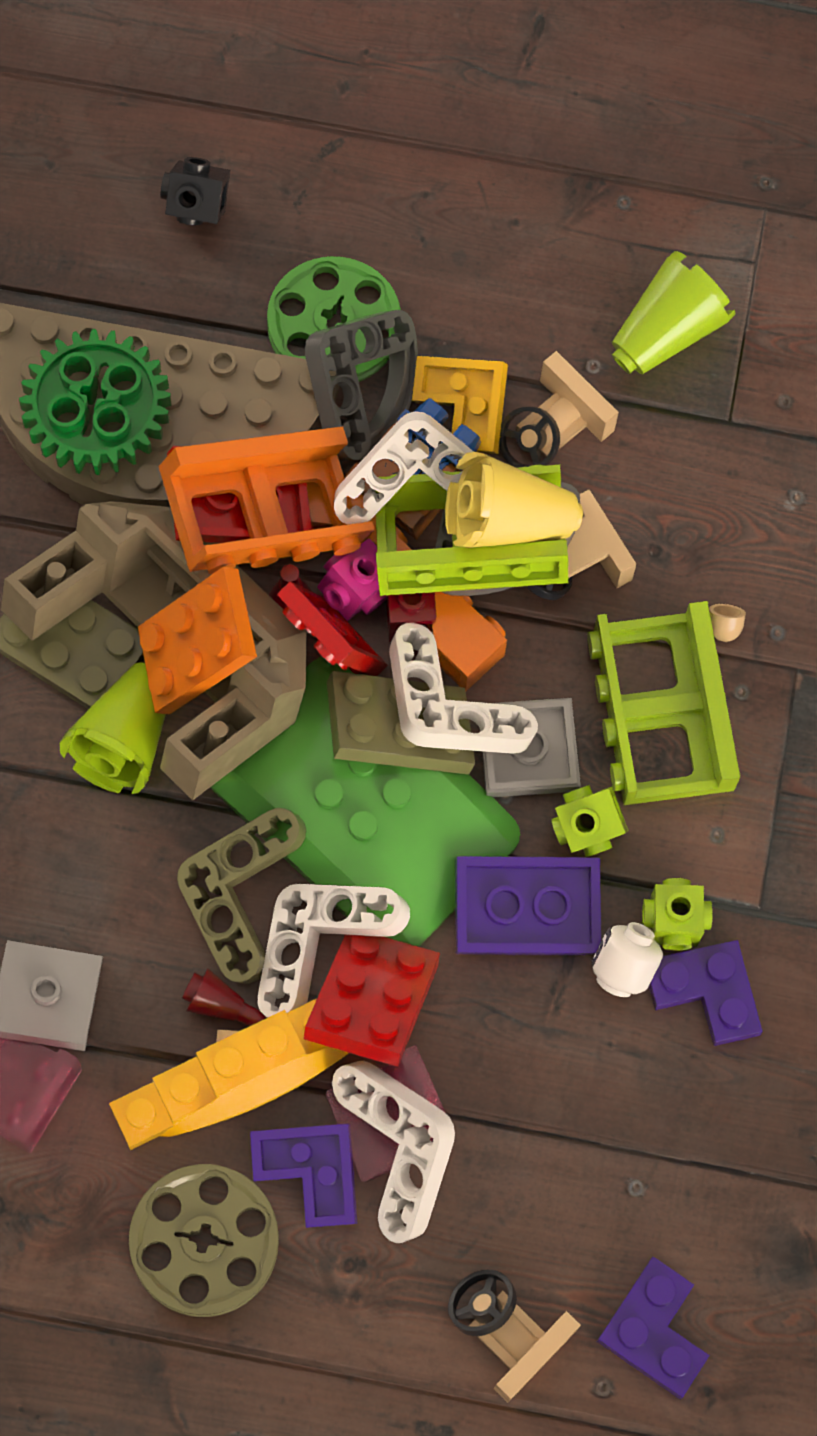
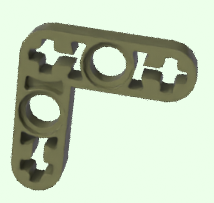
(226, 876)

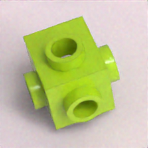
(606, 814)
(674, 930)

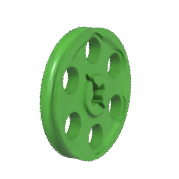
(325, 303)

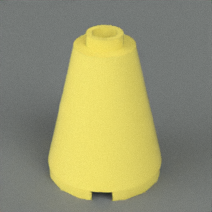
(506, 505)

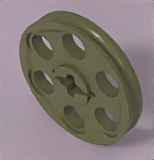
(194, 1216)

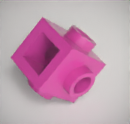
(353, 581)

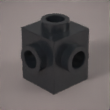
(195, 191)

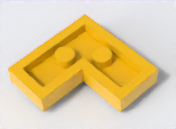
(470, 386)

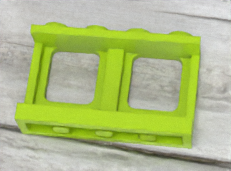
(458, 566)
(693, 704)

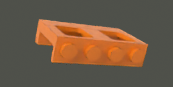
(252, 472)

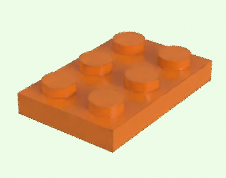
(197, 641)

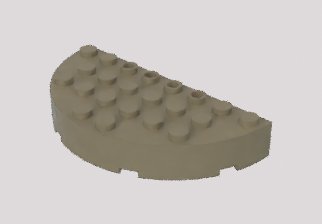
(213, 386)

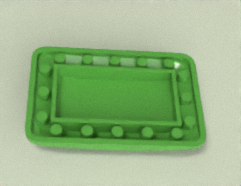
(369, 818)

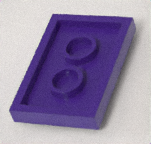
(527, 905)

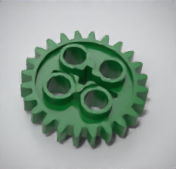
(54, 394)

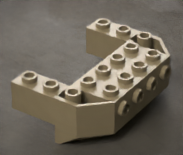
(142, 569)

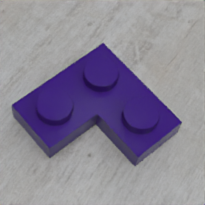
(717, 979)
(317, 1156)
(642, 1334)

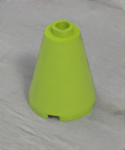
(670, 316)
(117, 735)

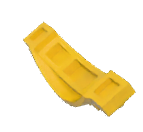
(226, 1079)

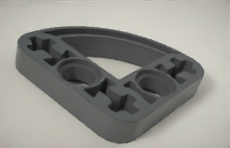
(343, 358)

